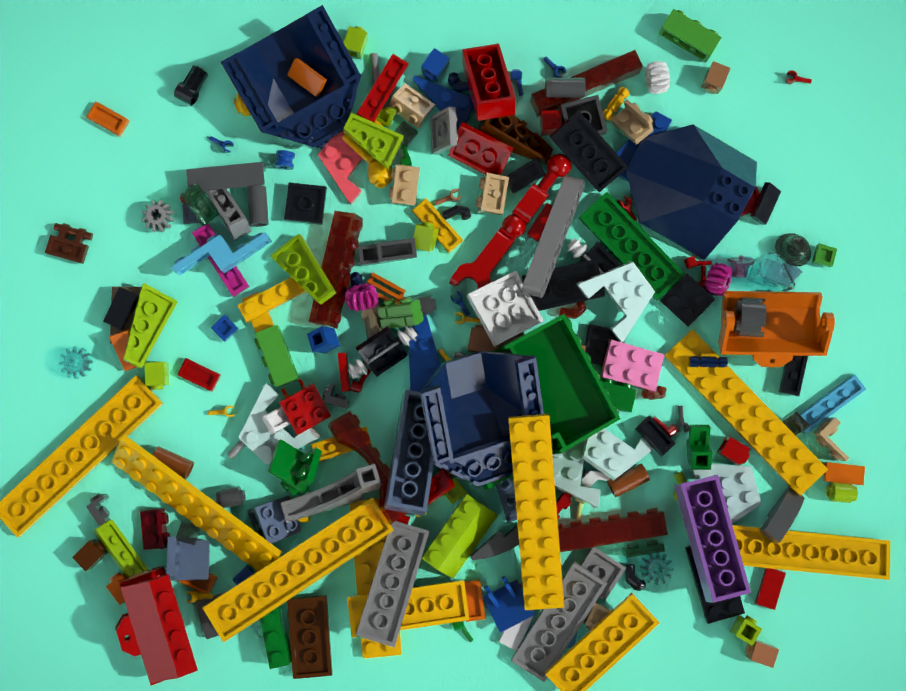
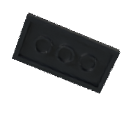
(588, 151)
(563, 288)
(718, 610)

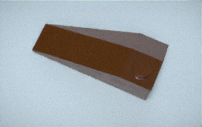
(517, 135)

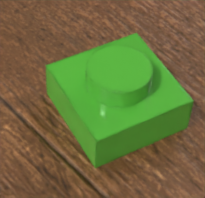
(824, 255)

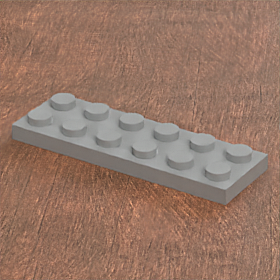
(392, 584)
(557, 626)

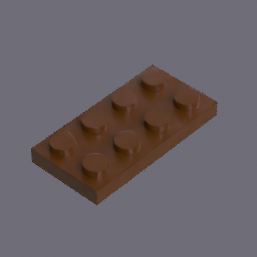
(310, 637)

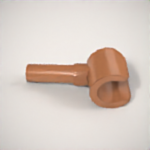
(448, 198)

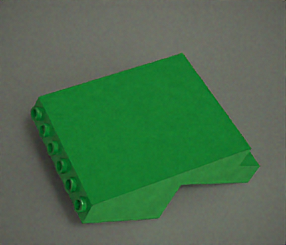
(568, 384)

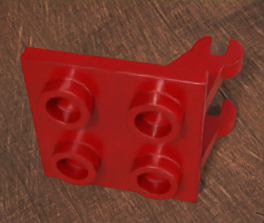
(304, 407)

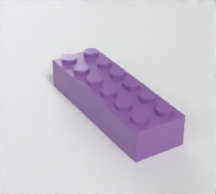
(712, 539)

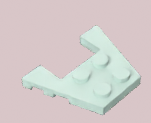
(628, 291)
(258, 437)
(611, 454)
(568, 474)
(737, 486)

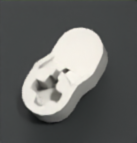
(591, 477)

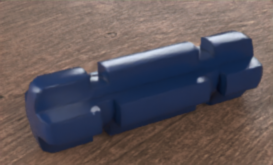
(704, 361)

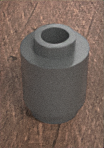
(427, 304)
(230, 497)

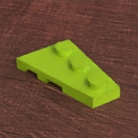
(374, 139)

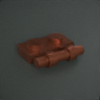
(66, 248)

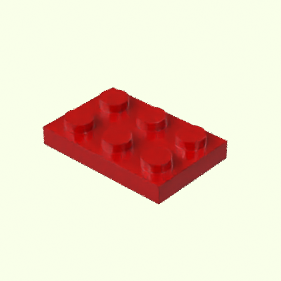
(480, 151)

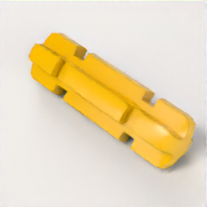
(615, 103)

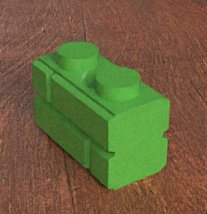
(400, 313)

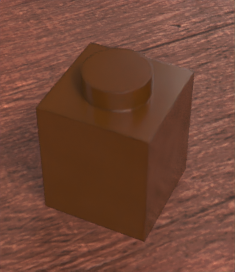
(90, 554)

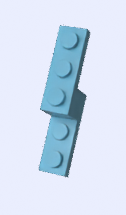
(221, 253)

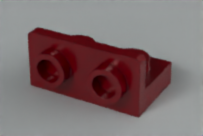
(154, 529)

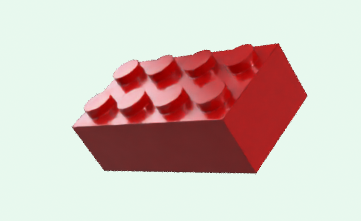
(488, 82)

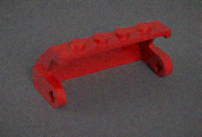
(154, 626)

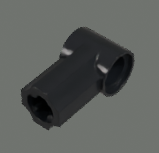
(189, 89)

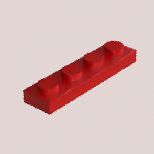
(382, 88)

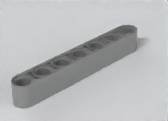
(553, 236)

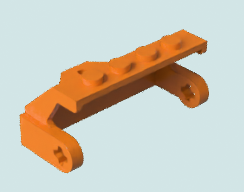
(790, 327)

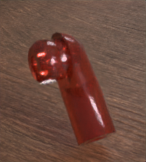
(575, 311)
(652, 395)

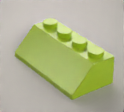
(459, 536)

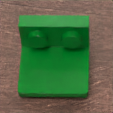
(293, 465)

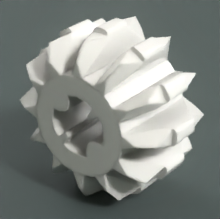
(657, 77)

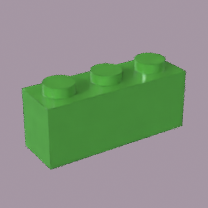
(690, 35)
(276, 356)

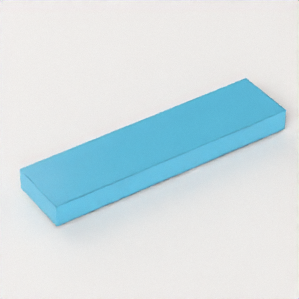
(832, 402)

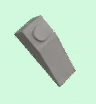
(229, 213)

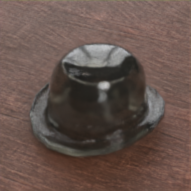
(793, 249)

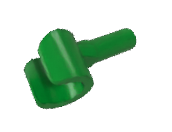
(406, 160)
(460, 625)

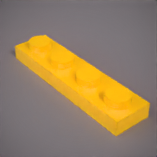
(270, 299)

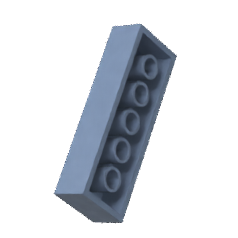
(411, 460)

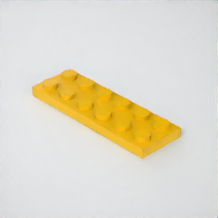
(426, 606)
(603, 646)

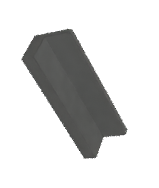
(227, 176)

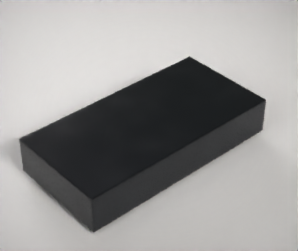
(525, 175)
(765, 203)
(120, 308)
(655, 436)

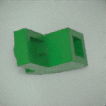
(698, 449)

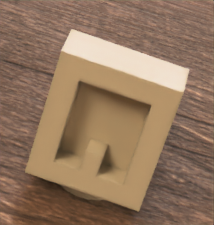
(829, 427)

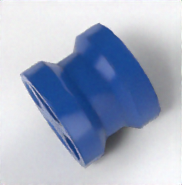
(284, 160)

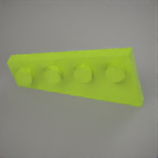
(303, 267)
(148, 322)

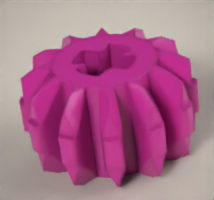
(718, 279)
(361, 297)

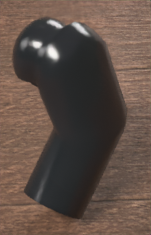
(457, 210)
(632, 580)

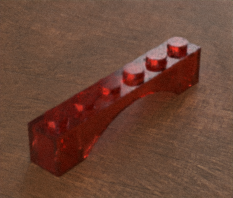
(349, 433)

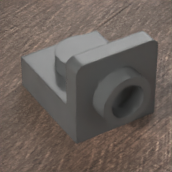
(338, 400)
(99, 512)

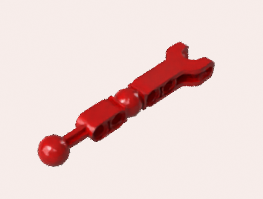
(512, 226)

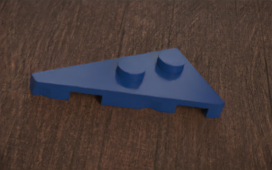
(445, 97)

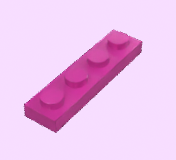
(233, 278)

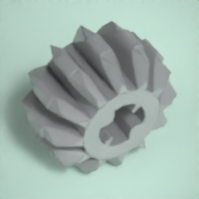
(152, 222)

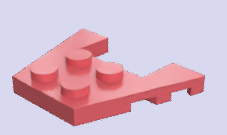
(341, 162)

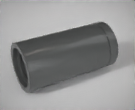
(565, 87)
(257, 206)

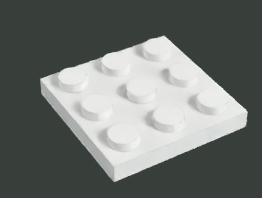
(504, 308)

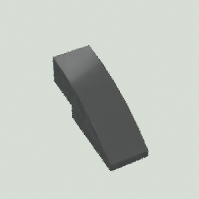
(387, 252)
(782, 515)
(497, 544)

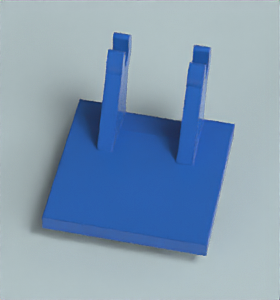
(507, 605)

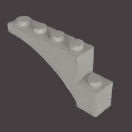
(335, 495)

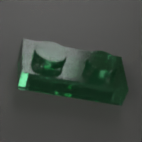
(199, 204)
(651, 546)

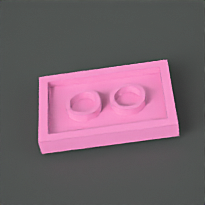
(632, 365)

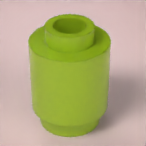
(842, 492)

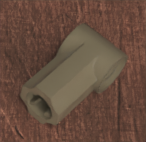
(371, 320)

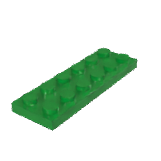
(631, 243)

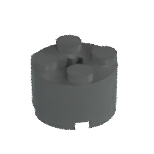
(750, 317)

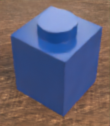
(435, 65)
(323, 339)

